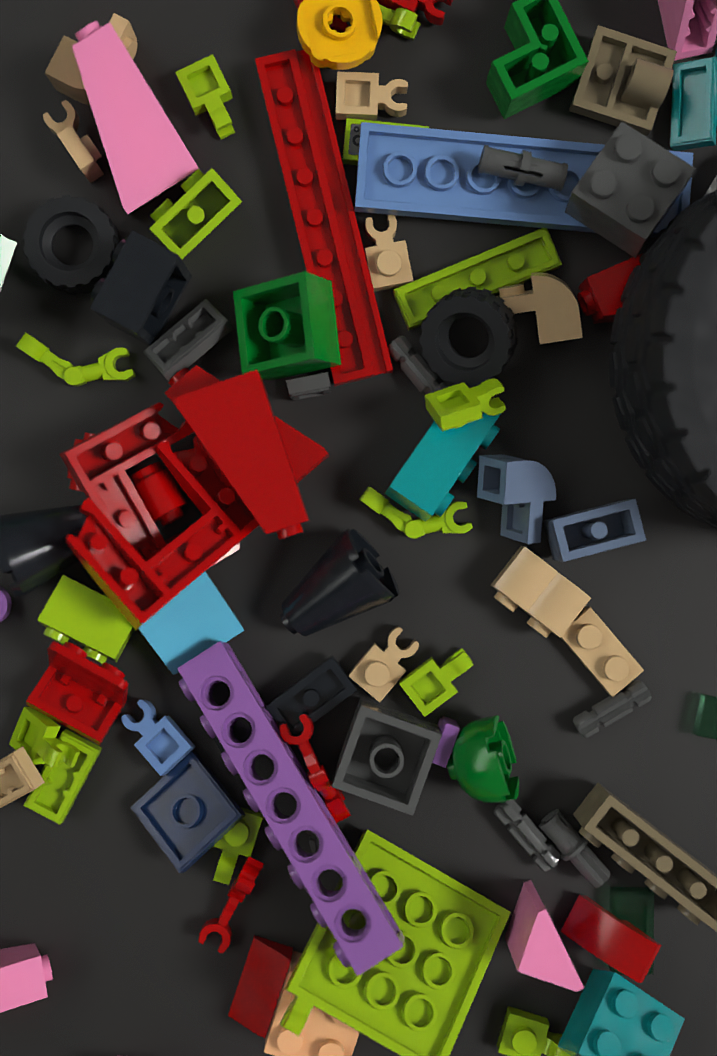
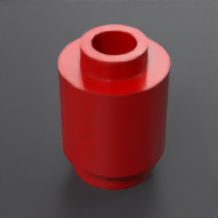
(159, 493)

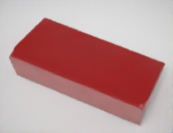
(260, 985)

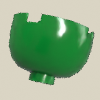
(484, 761)

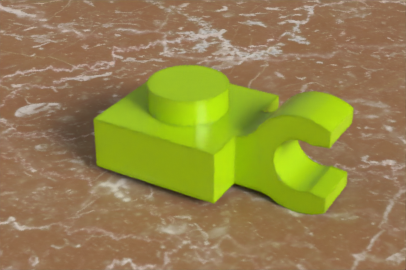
(207, 92)
(461, 405)
(431, 684)
(38, 737)
(236, 842)
(527, 1035)

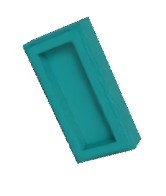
(694, 104)

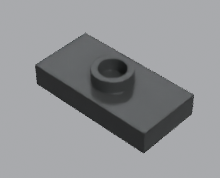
(188, 339)

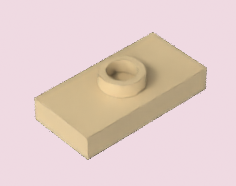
(17, 776)

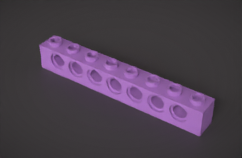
(354, 947)

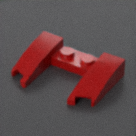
(100, 472)
(145, 587)

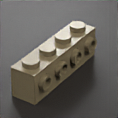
(651, 852)

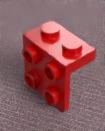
(79, 692)

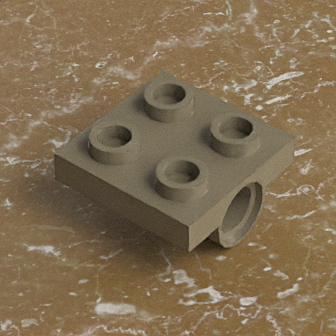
(623, 80)

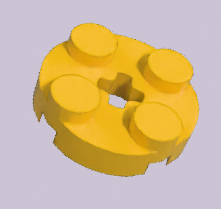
(337, 49)

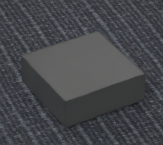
(309, 386)

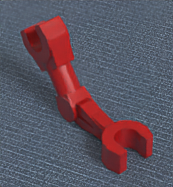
(317, 773)
(239, 889)

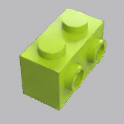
(195, 214)
(87, 619)

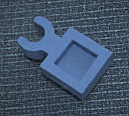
(162, 740)

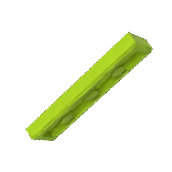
(490, 270)

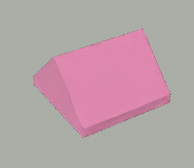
(536, 943)

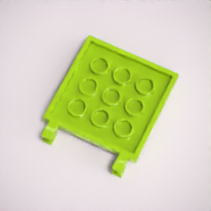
(423, 990)

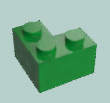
(544, 56)

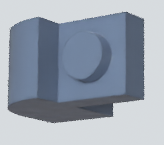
(521, 490)

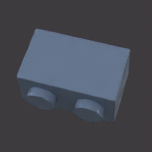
(594, 530)

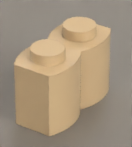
(539, 592)

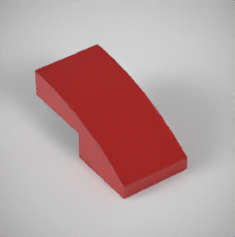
(611, 939)

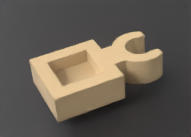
(361, 96)
(387, 260)
(379, 668)

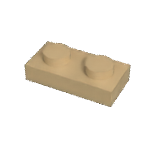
(601, 652)

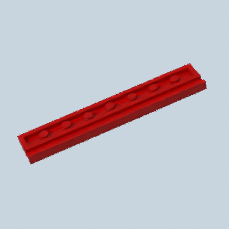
(323, 208)

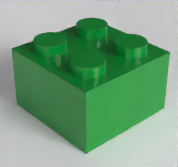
(287, 326)

